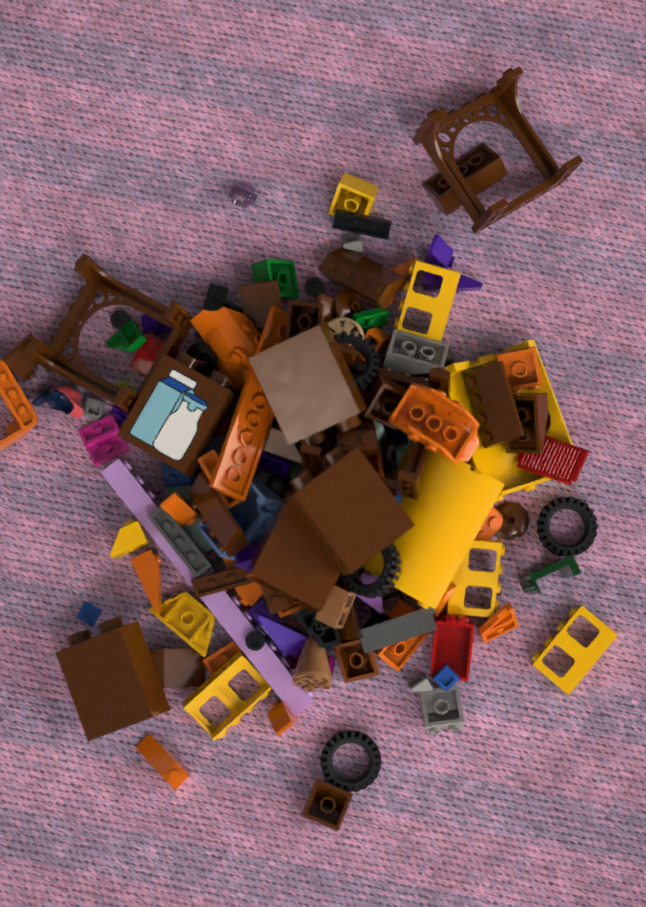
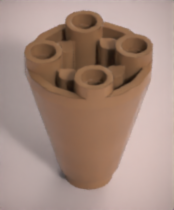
(312, 667)

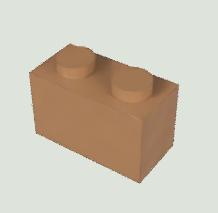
(336, 607)

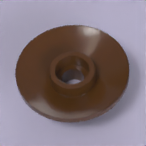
(347, 304)
(520, 524)

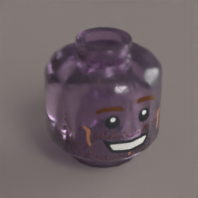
(243, 194)

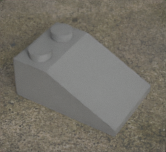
(414, 353)

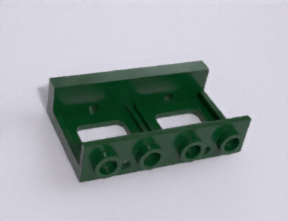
(566, 565)

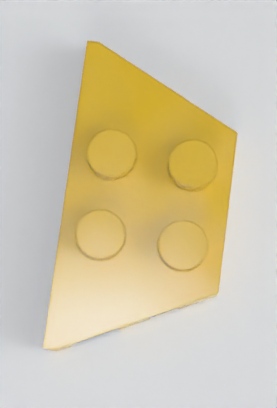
(188, 620)

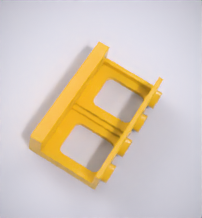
(437, 306)
(466, 577)
(583, 657)
(218, 686)

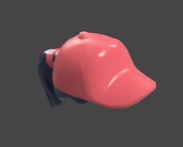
(61, 399)

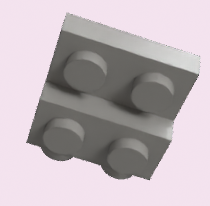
(442, 710)

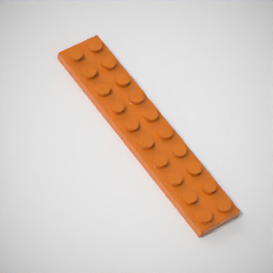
(249, 423)

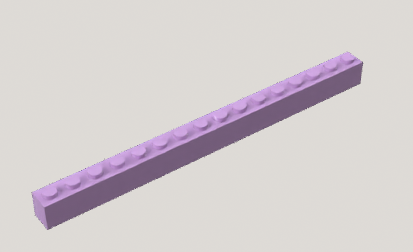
(221, 604)

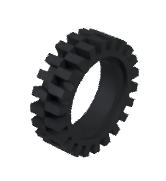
(368, 352)
(586, 514)
(381, 584)
(371, 773)

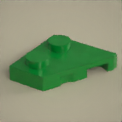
(371, 318)
(127, 338)

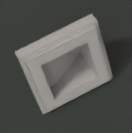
(352, 242)
(93, 408)
(420, 684)

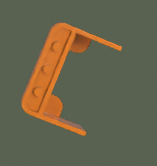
(19, 406)

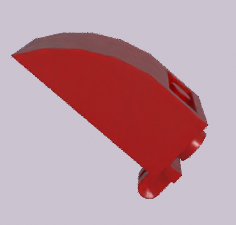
(452, 644)

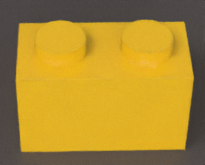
(354, 195)
(129, 539)

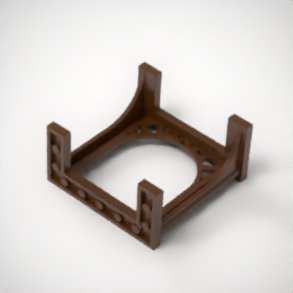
(506, 100)
(97, 281)
(409, 480)

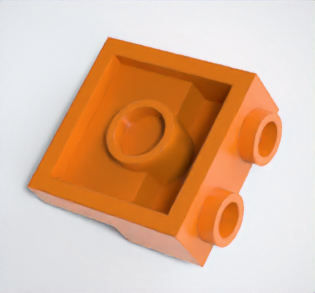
(522, 368)

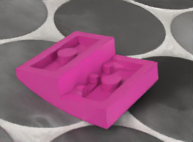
(102, 440)

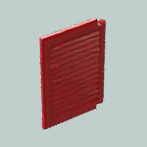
(557, 462)

